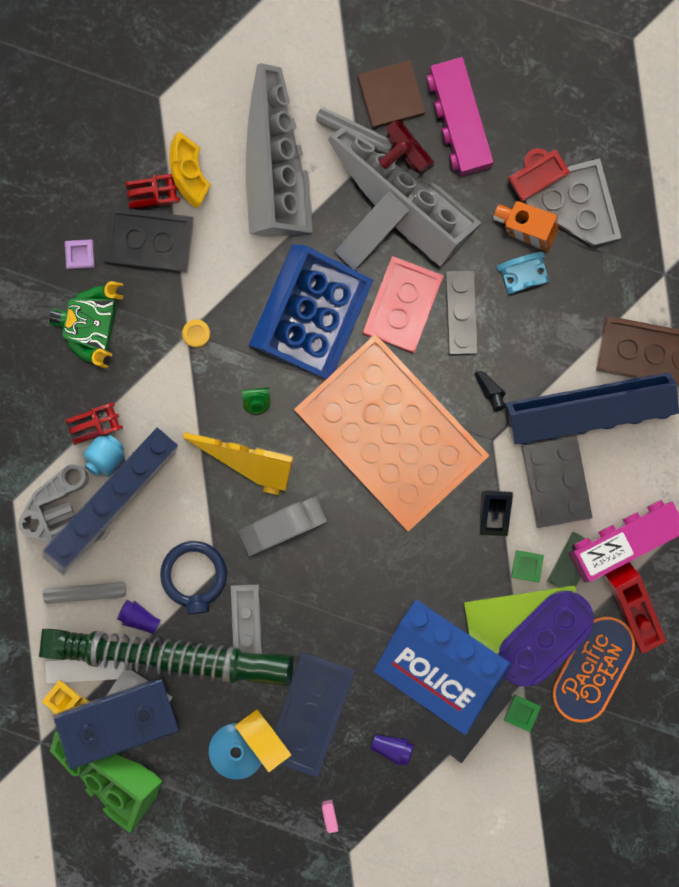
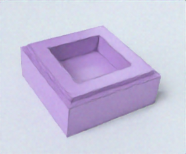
(79, 254)

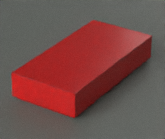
(538, 175)

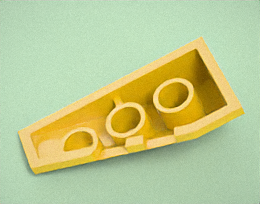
(258, 465)

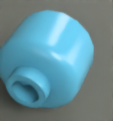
(104, 455)

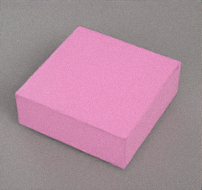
(329, 816)

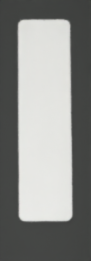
(80, 671)

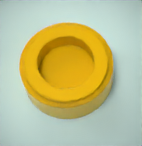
(196, 333)

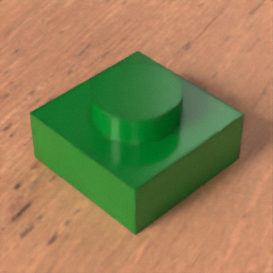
(527, 566)
(522, 713)

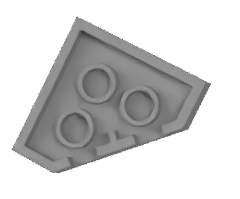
(581, 204)

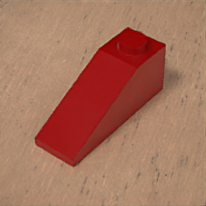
(636, 606)

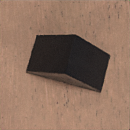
(495, 512)

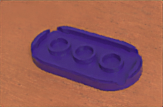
(547, 637)

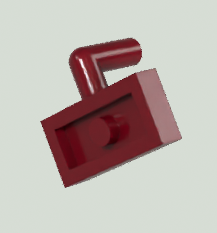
(405, 143)

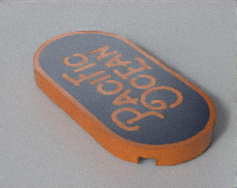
(594, 670)

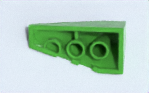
(119, 783)

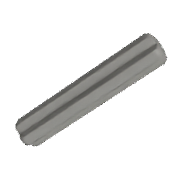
(335, 122)
(84, 592)

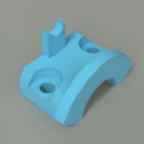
(524, 272)

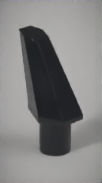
(491, 390)

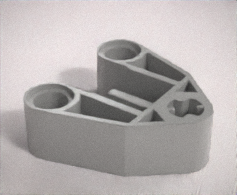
(53, 490)
(282, 526)

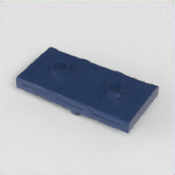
(115, 723)

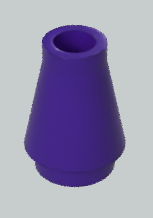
(137, 617)
(394, 749)

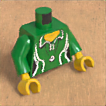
(89, 322)

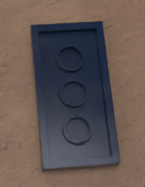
(312, 711)

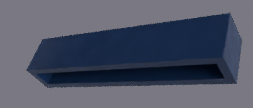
(592, 408)
(109, 501)

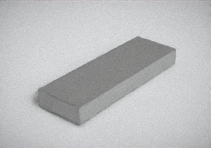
(372, 230)
(246, 618)

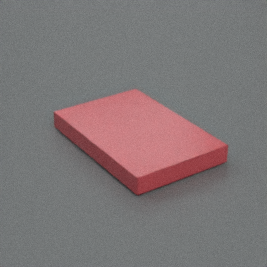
(403, 304)

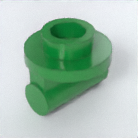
(256, 400)

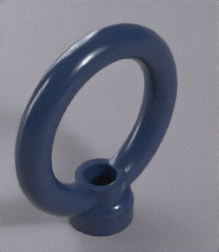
(196, 603)

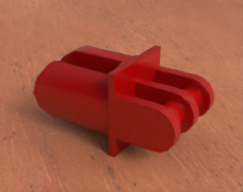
(153, 191)
(95, 423)

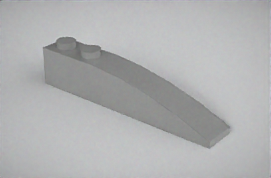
(274, 174)
(435, 219)

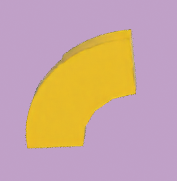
(186, 169)

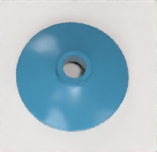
(221, 757)

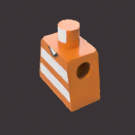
(537, 231)

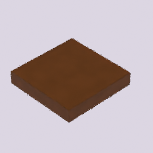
(391, 94)

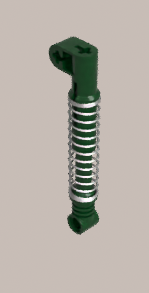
(169, 657)

